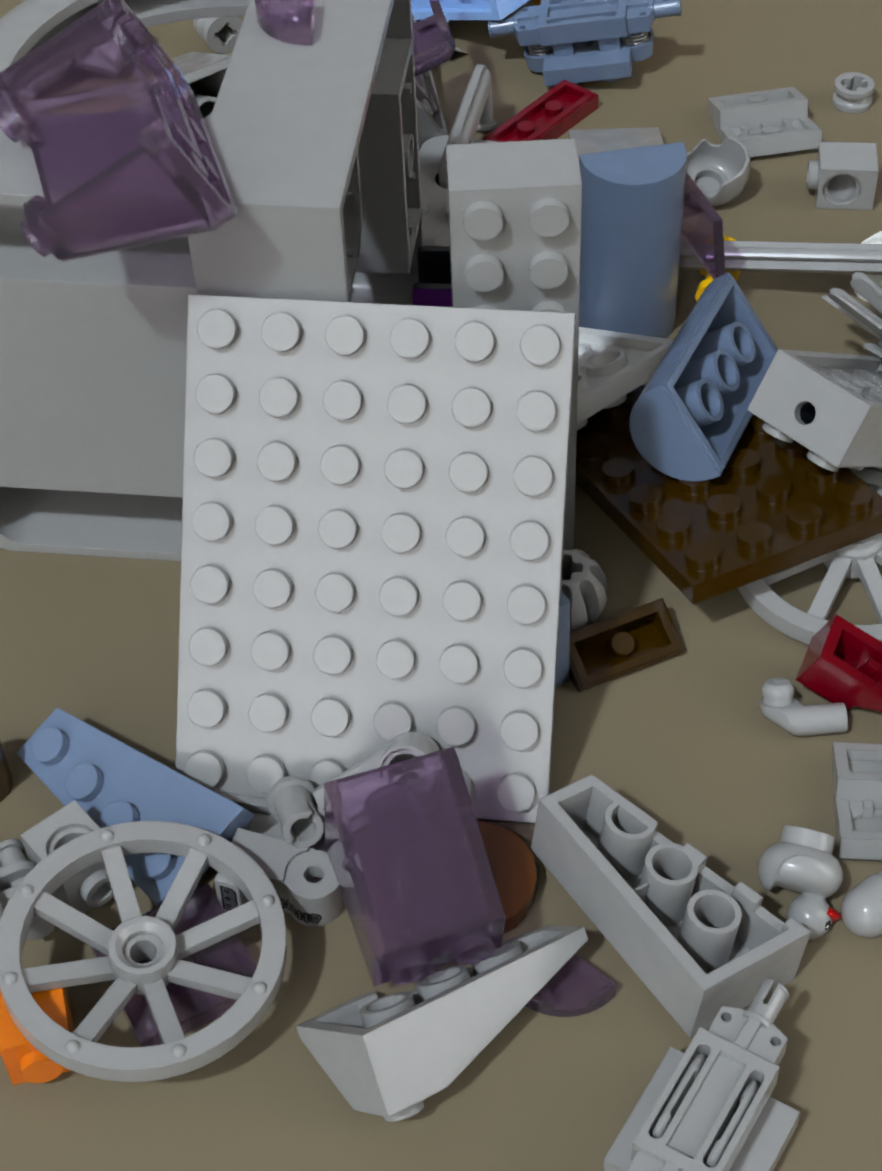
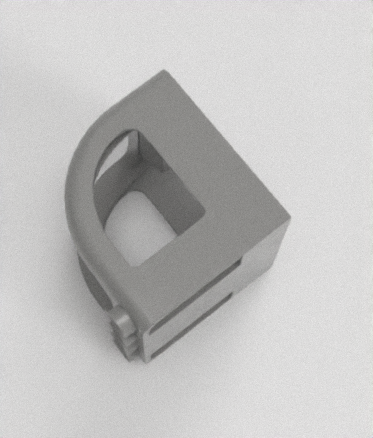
(97, 344)

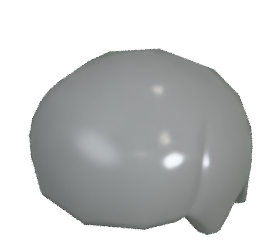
(719, 169)

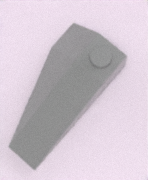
(416, 1042)

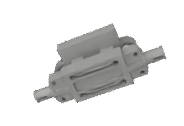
(714, 1100)

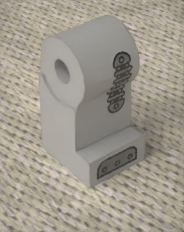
(299, 876)

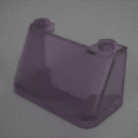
(111, 140)

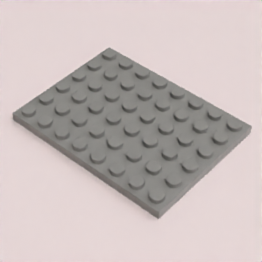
(372, 541)

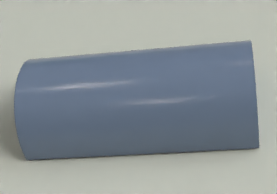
(631, 238)
(703, 386)

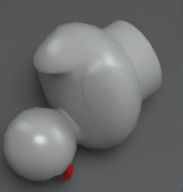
(804, 865)

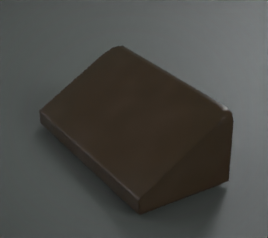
(622, 645)

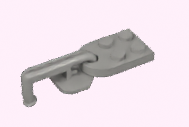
(473, 115)

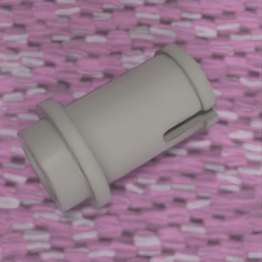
(295, 808)

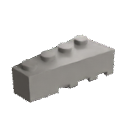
(661, 907)

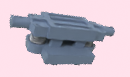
(585, 37)

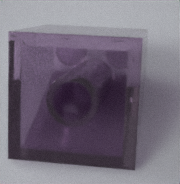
(412, 867)

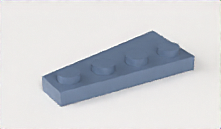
(126, 786)

